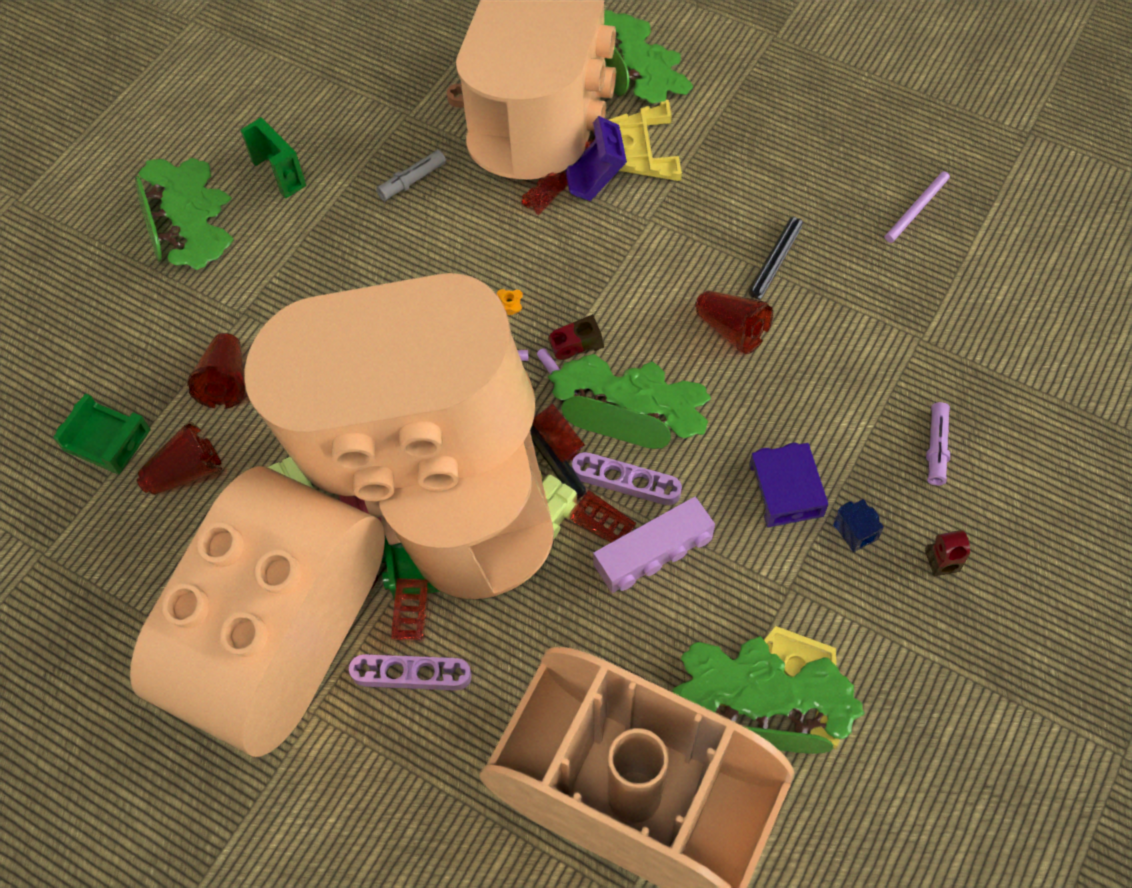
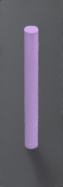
(917, 206)

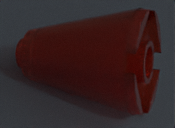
(736, 318)
(219, 374)
(179, 462)

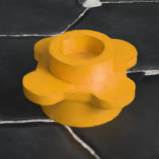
(511, 307)

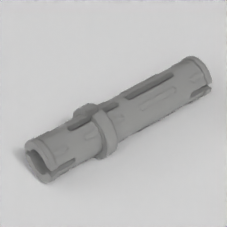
(402, 180)

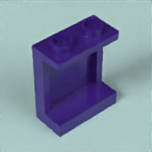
(598, 162)
(789, 484)

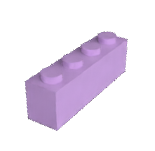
(653, 545)

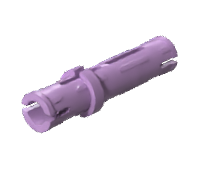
(938, 444)

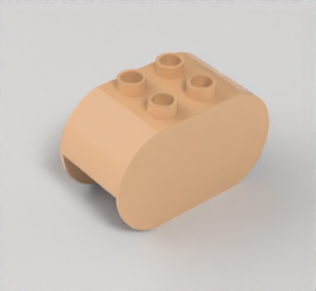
(534, 83)
(393, 385)
(478, 534)
(257, 609)
(639, 774)

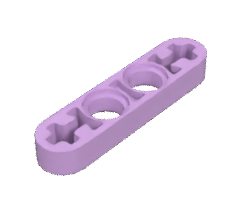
(628, 474)
(409, 677)

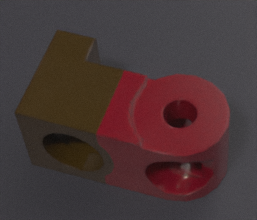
(576, 338)
(948, 552)

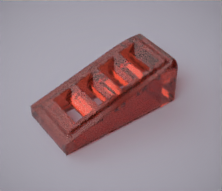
(608, 511)
(409, 635)

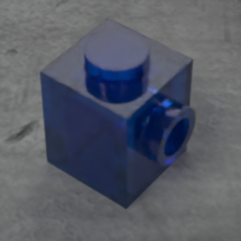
(858, 524)

